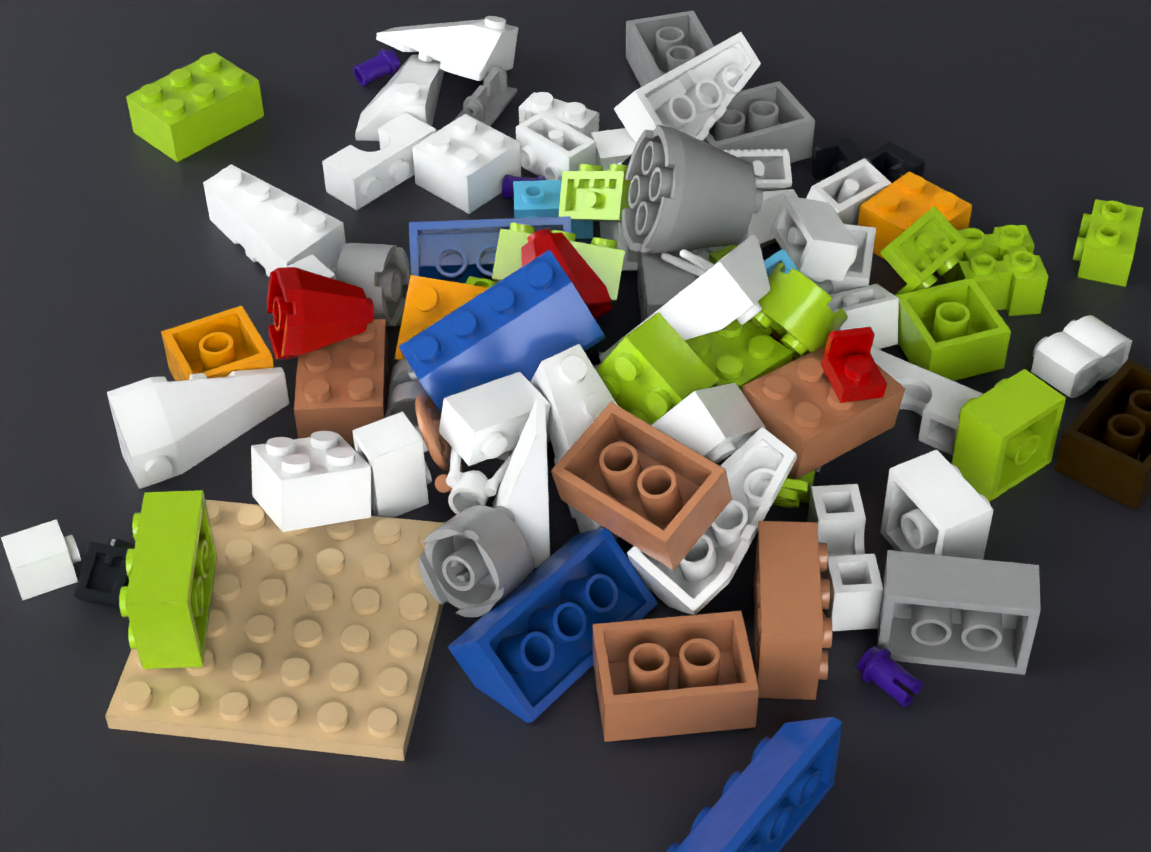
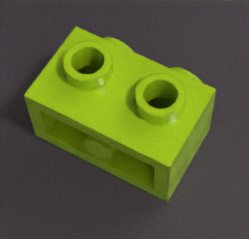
(1108, 242)

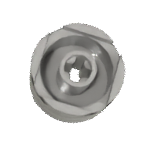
(381, 274)
(475, 559)

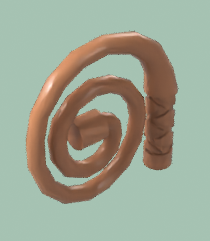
(439, 449)

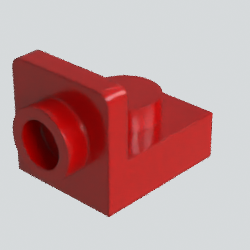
(851, 365)

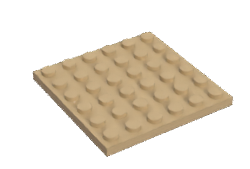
(307, 640)

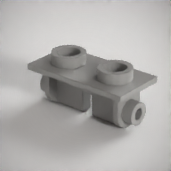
(489, 98)

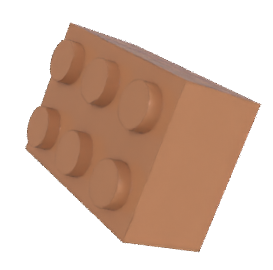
(343, 384)
(808, 417)
(642, 485)
(788, 610)
(674, 676)

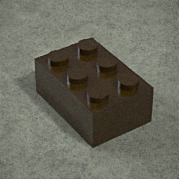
(1112, 439)

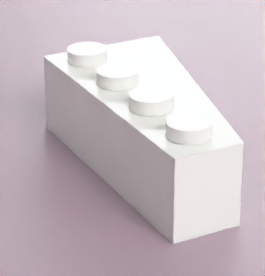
(271, 222)
(576, 401)

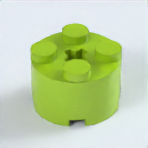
(797, 312)

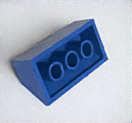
(465, 247)
(503, 331)
(543, 630)
(772, 794)

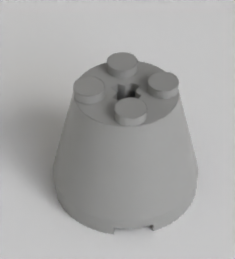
(686, 194)

